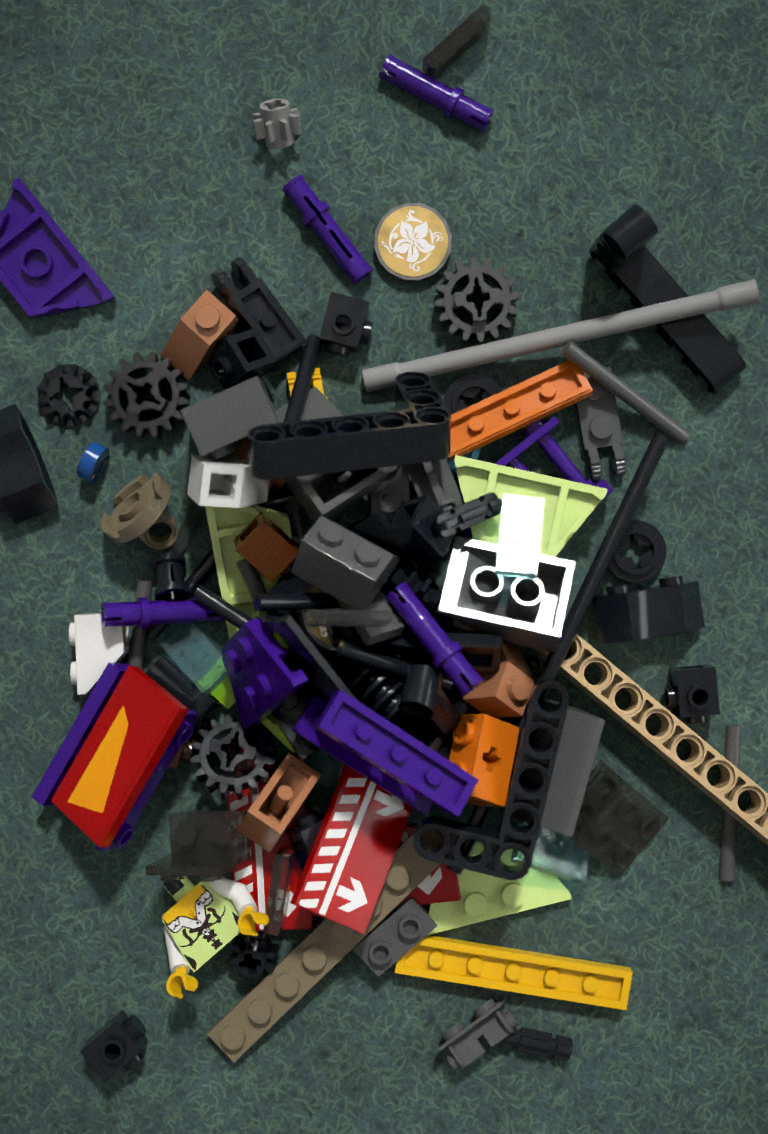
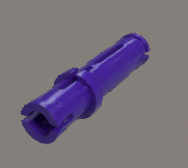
(436, 93)
(315, 215)
(147, 613)
(434, 639)

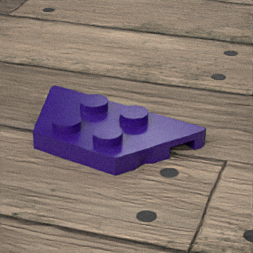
(41, 262)
(258, 673)

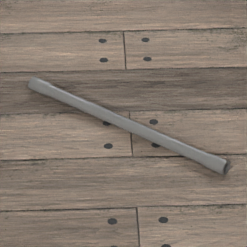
(721, 299)

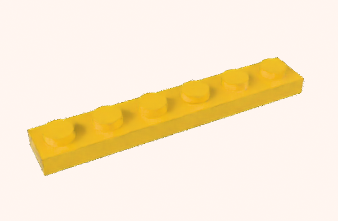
(518, 971)

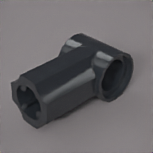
(183, 689)
(426, 700)

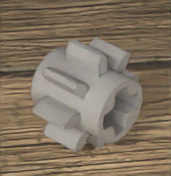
(277, 123)

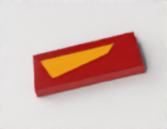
(119, 756)

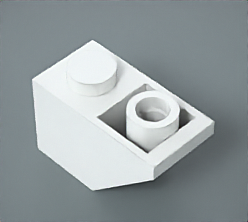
(225, 483)
(94, 649)

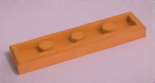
(517, 407)

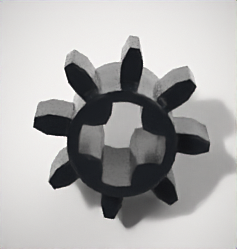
(253, 955)

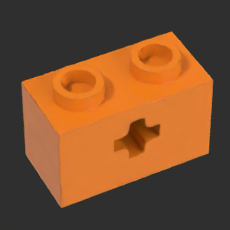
(487, 752)

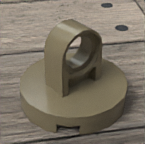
(137, 509)

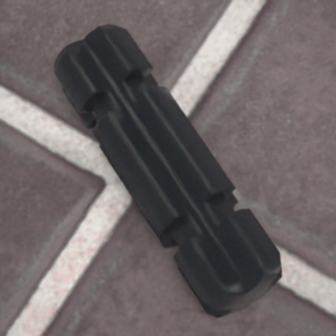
(467, 515)
(539, 1043)

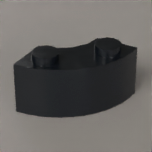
(24, 479)
(648, 612)

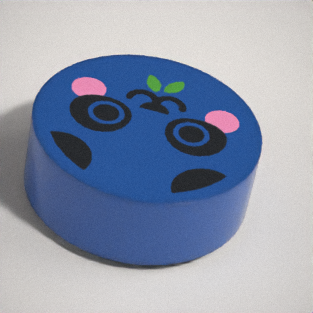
(92, 462)

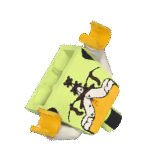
(203, 924)

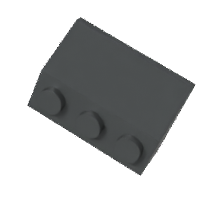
(570, 772)

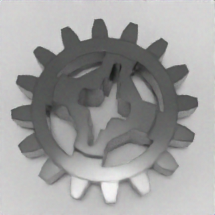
(494, 298)

